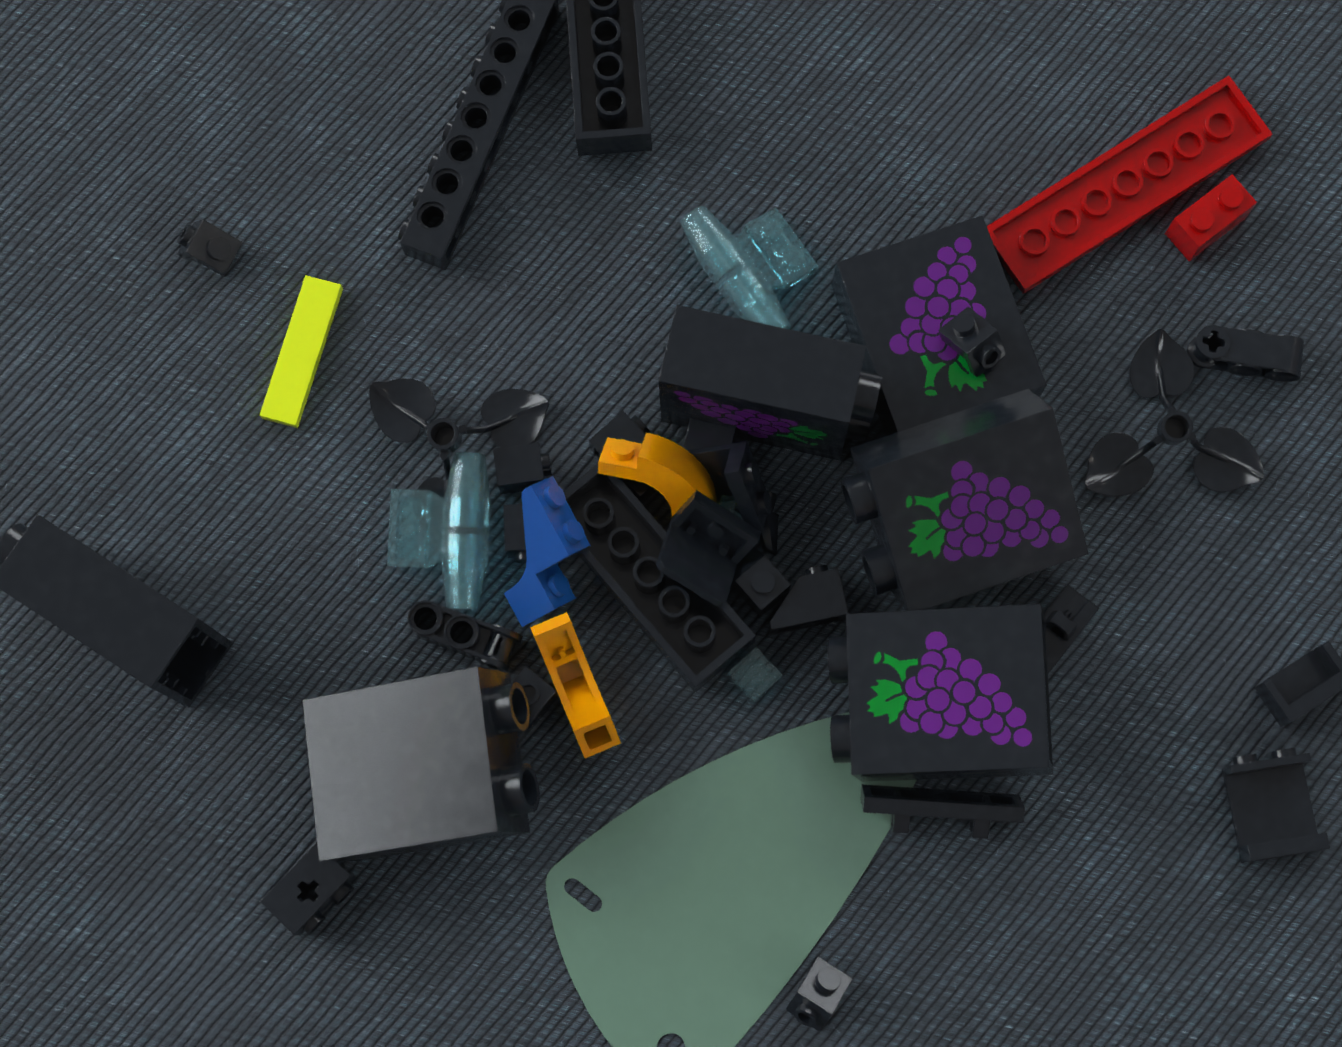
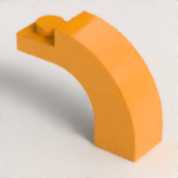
(658, 464)
(575, 685)

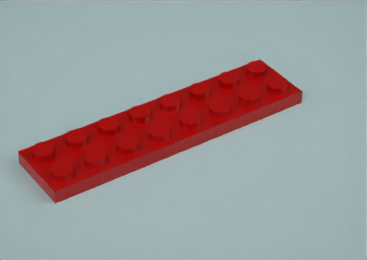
(1127, 184)

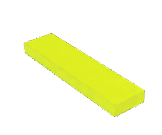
(301, 351)

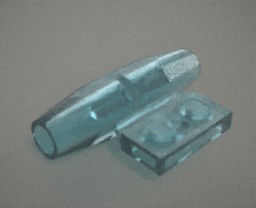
(752, 265)
(446, 530)

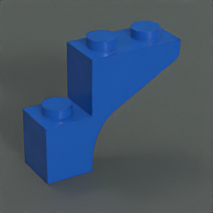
(549, 539)

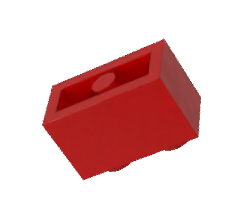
(1210, 217)

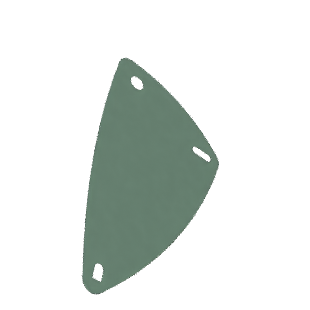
(714, 890)

